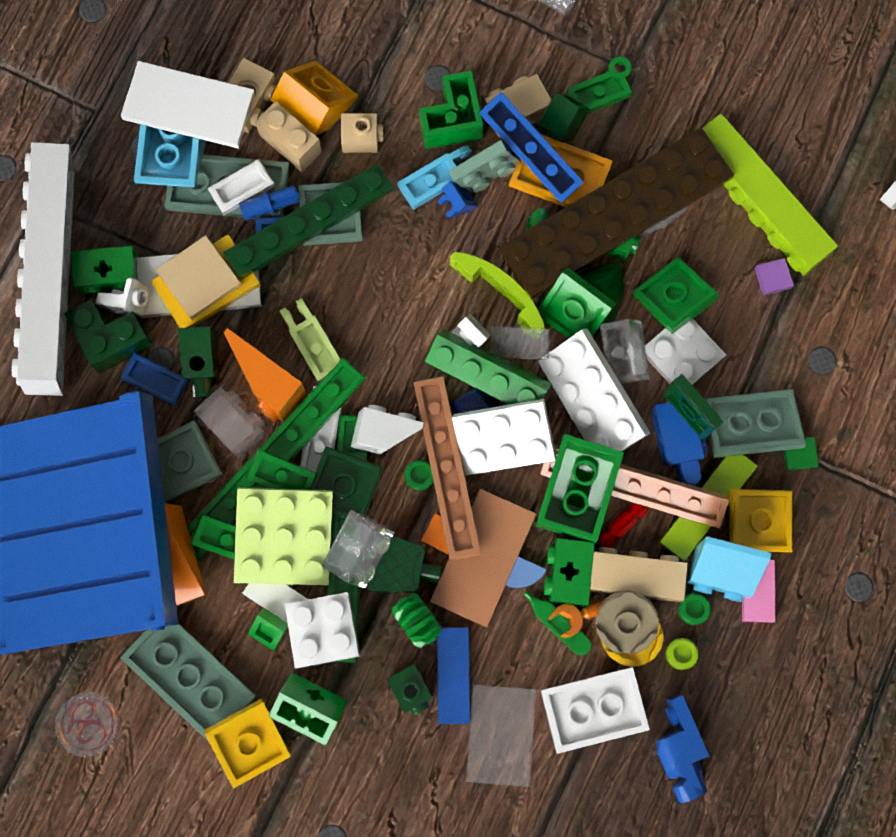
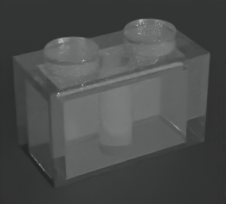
(625, 350)
(230, 422)
(358, 549)

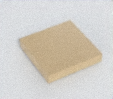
(198, 277)

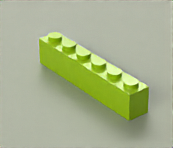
(769, 201)

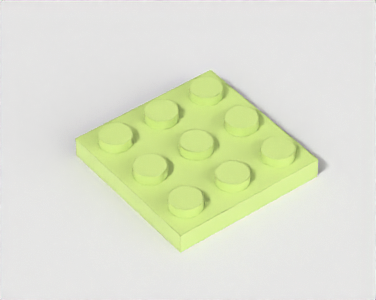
(282, 536)

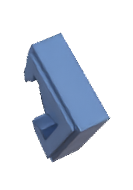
(524, 574)

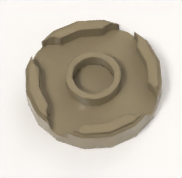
(627, 622)

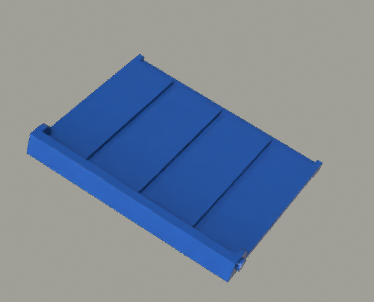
(83, 527)

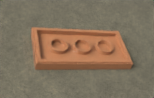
(476, 583)

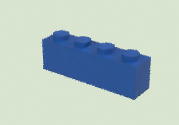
(531, 147)

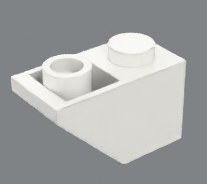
(380, 430)

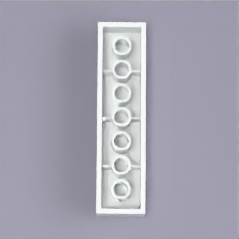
(45, 270)

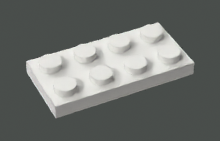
(593, 393)

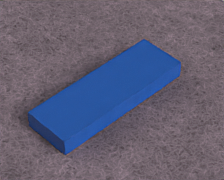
(453, 676)

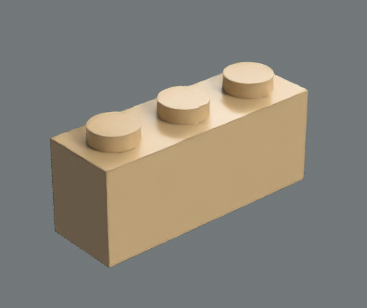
(651, 577)

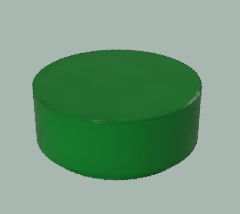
(418, 475)
(694, 609)

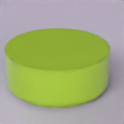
(681, 653)

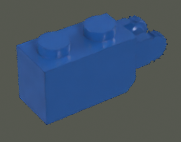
(678, 443)

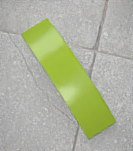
(473, 267)

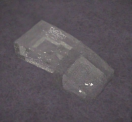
(520, 342)

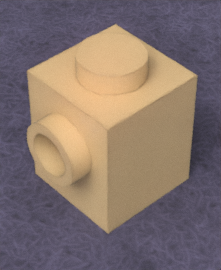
(360, 133)

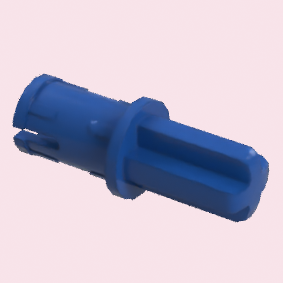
(269, 202)

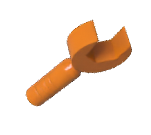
(575, 616)

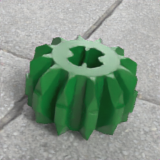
(416, 620)

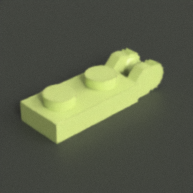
(311, 341)

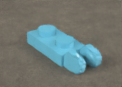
(430, 179)

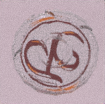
(87, 724)

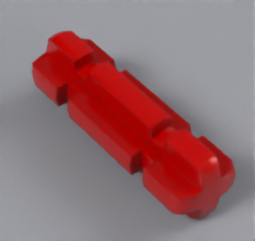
(621, 525)

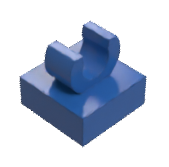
(459, 197)

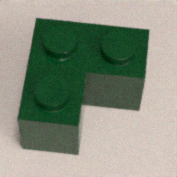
(105, 342)

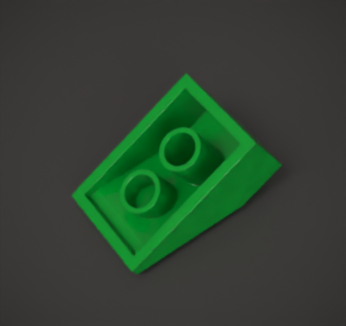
(579, 489)

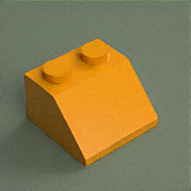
(313, 96)

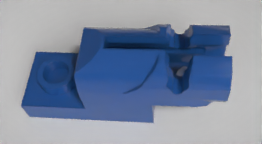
(681, 751)

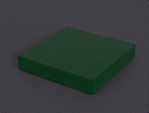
(692, 407)
(349, 479)

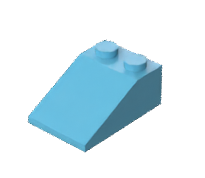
(167, 158)
(727, 568)

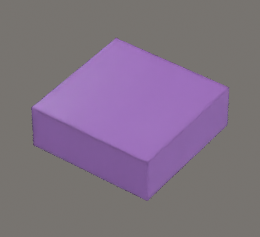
(774, 276)

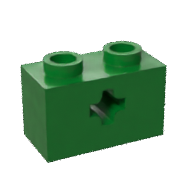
(91, 264)
(580, 558)
(308, 708)

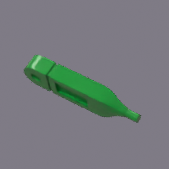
(559, 625)

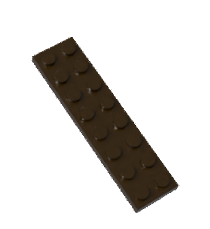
(616, 212)

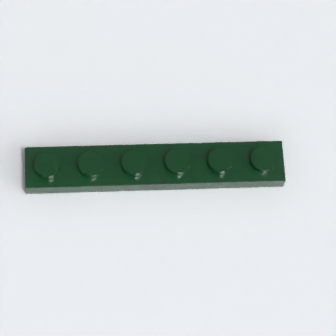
(308, 221)

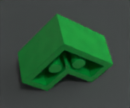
(456, 119)

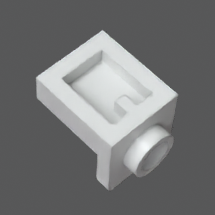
(121, 303)
(471, 331)

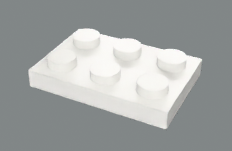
(504, 437)
(594, 710)

